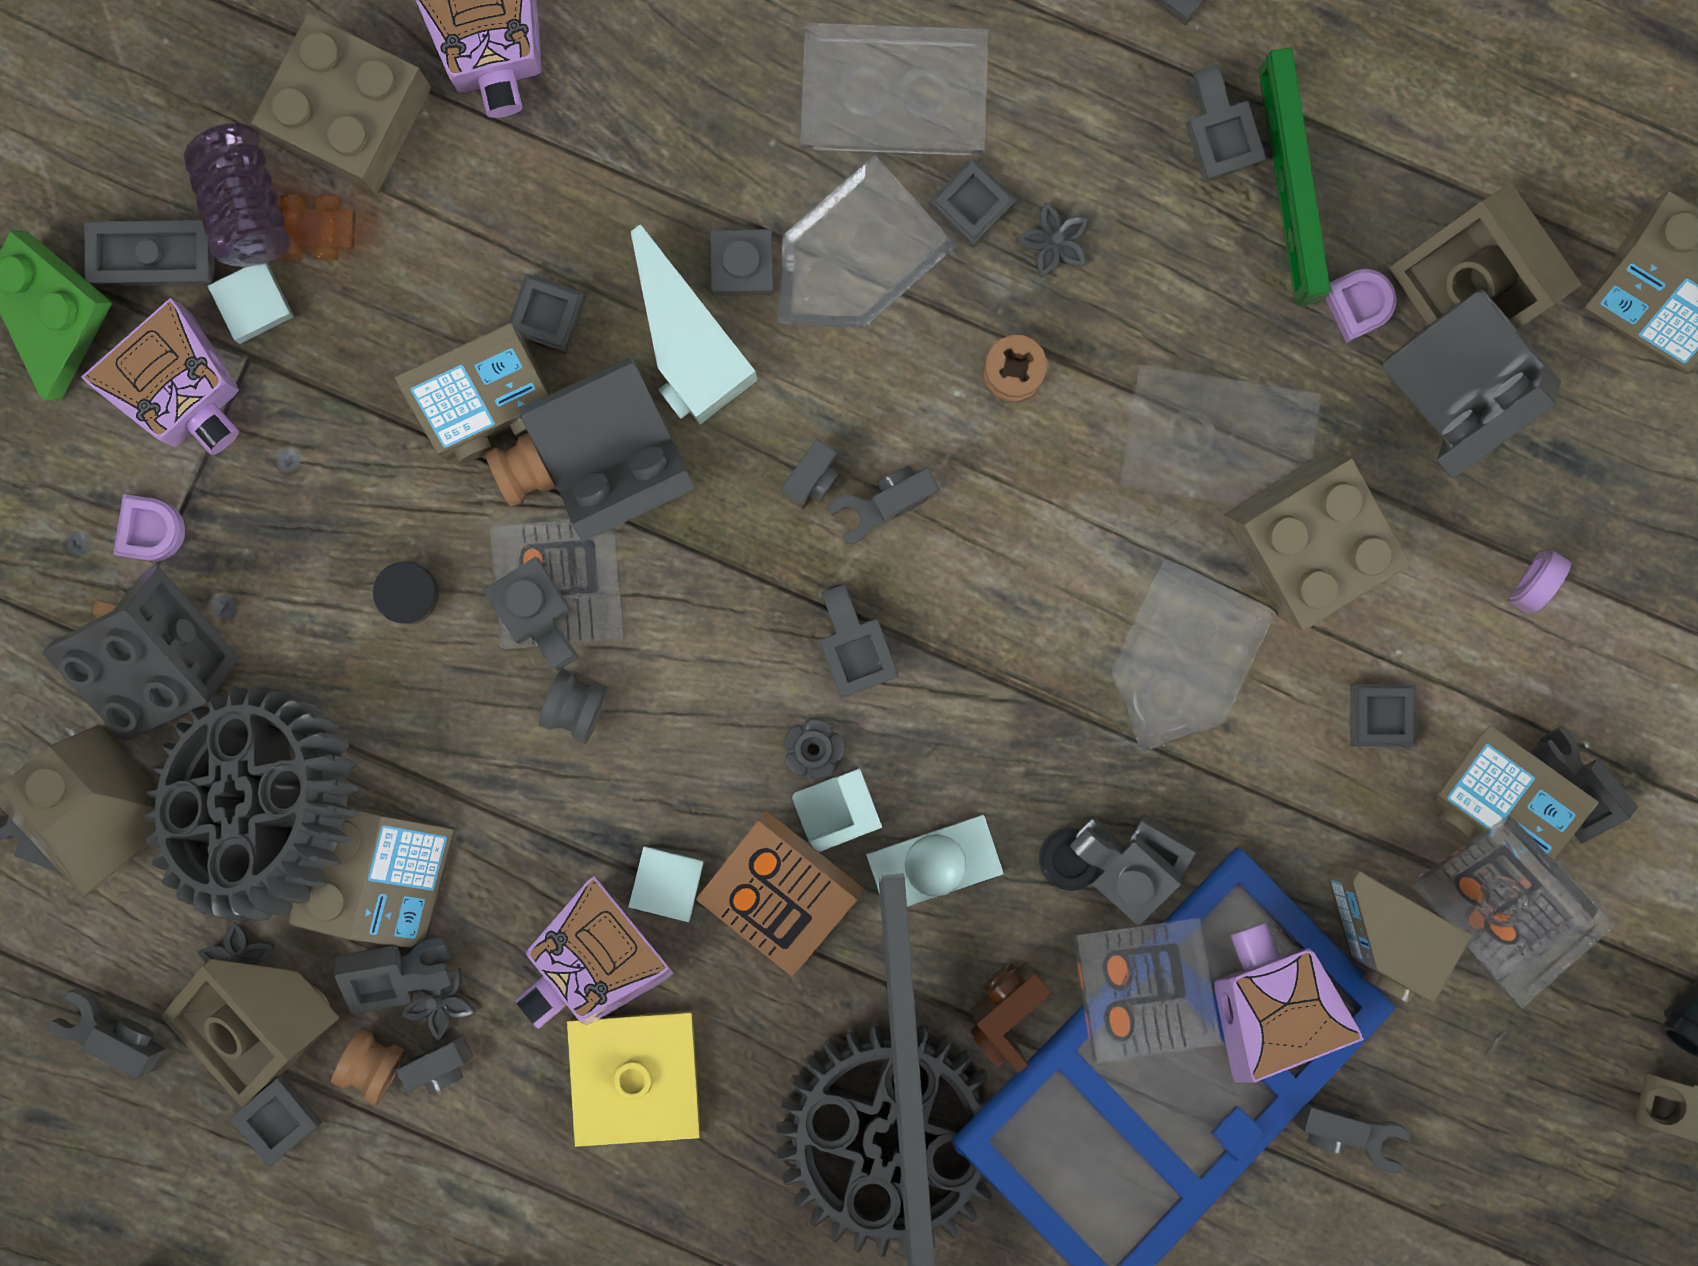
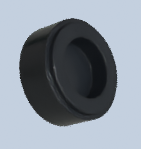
(405, 593)
(1061, 863)

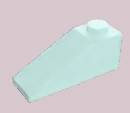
(689, 345)

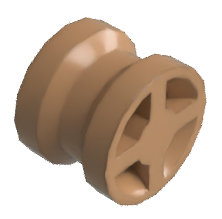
(1010, 383)
(519, 470)
(368, 1066)

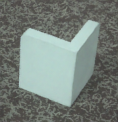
(836, 810)

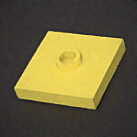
(634, 1078)

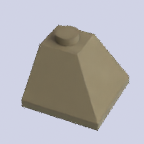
(82, 806)
(248, 1022)

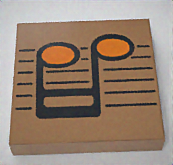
(780, 894)

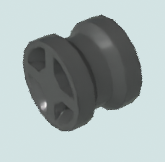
(573, 706)

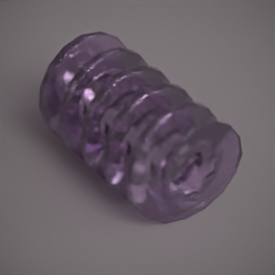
(236, 196)

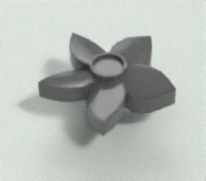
(1055, 240)
(236, 948)
(439, 1006)

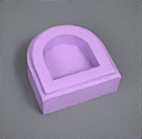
(1361, 302)
(148, 529)
(1540, 581)

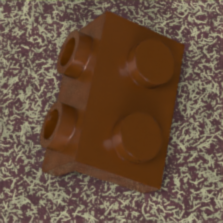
(1008, 1000)

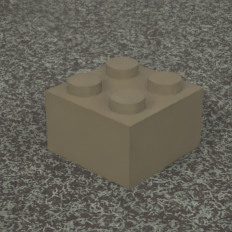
(341, 103)
(1316, 539)

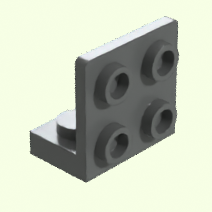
(1473, 380)
(606, 449)
(144, 658)

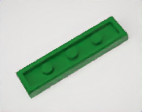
(1294, 177)

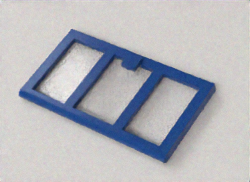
(1138, 1148)

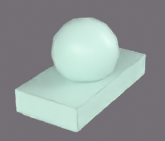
(940, 860)

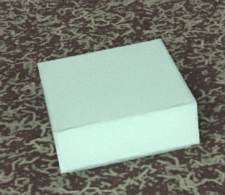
(250, 302)
(666, 883)

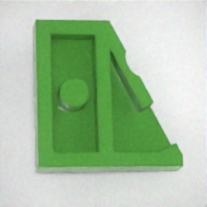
(47, 312)

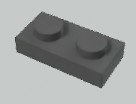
(147, 254)

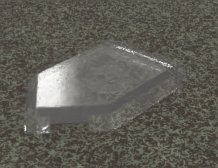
(857, 252)
(1187, 655)

